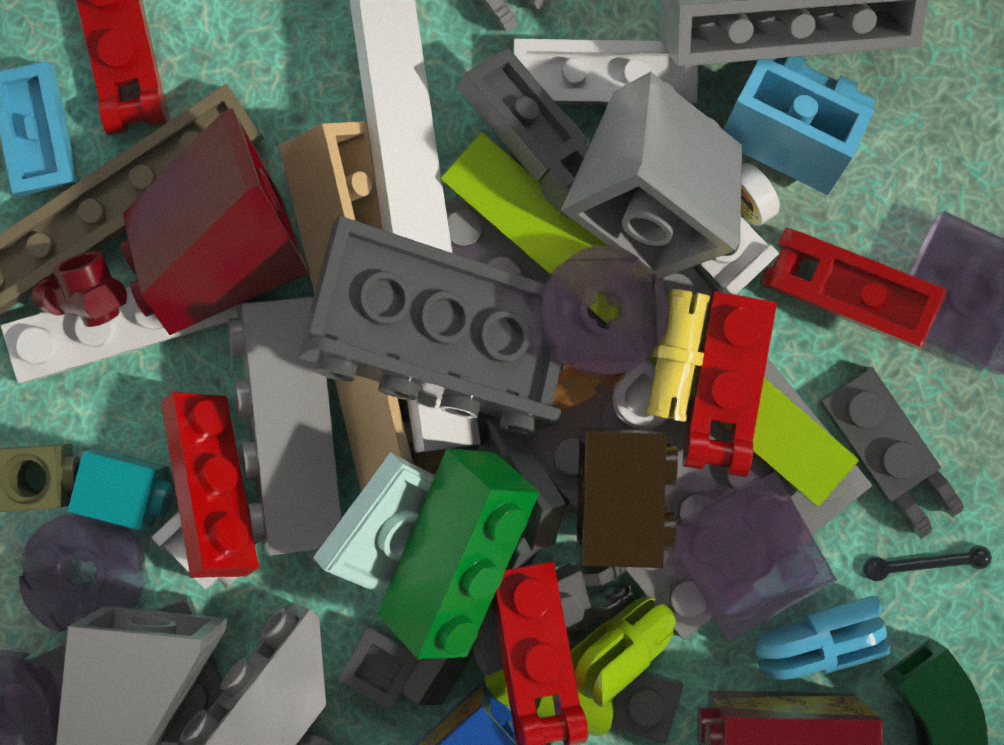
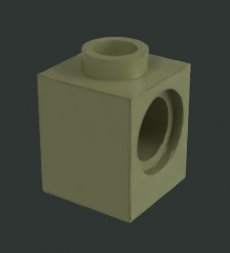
(60, 472)

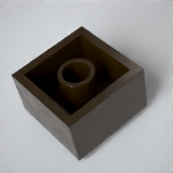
(623, 497)

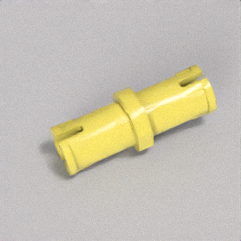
(678, 355)

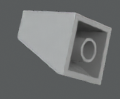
(659, 180)
(131, 673)

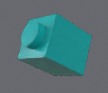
(120, 489)

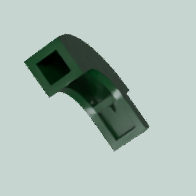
(939, 697)

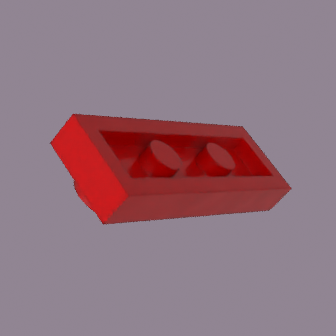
(209, 486)

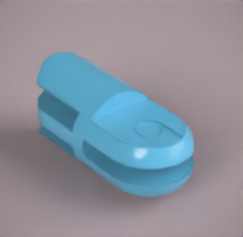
(825, 641)

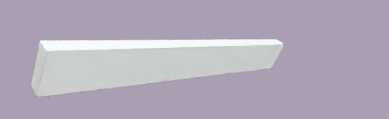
(406, 167)

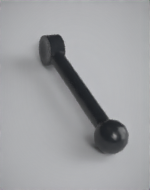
(878, 569)

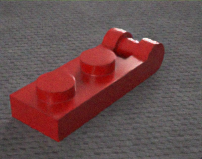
(122, 56)
(856, 288)
(729, 381)
(537, 656)

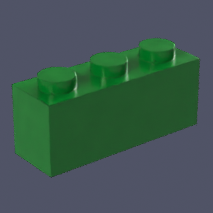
(457, 553)

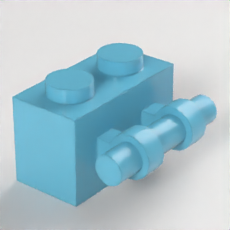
(800, 120)

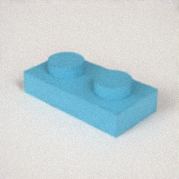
(35, 130)

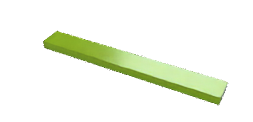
(517, 208)

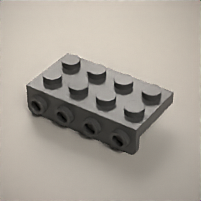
(431, 328)

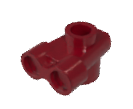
(81, 289)

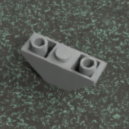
(271, 693)

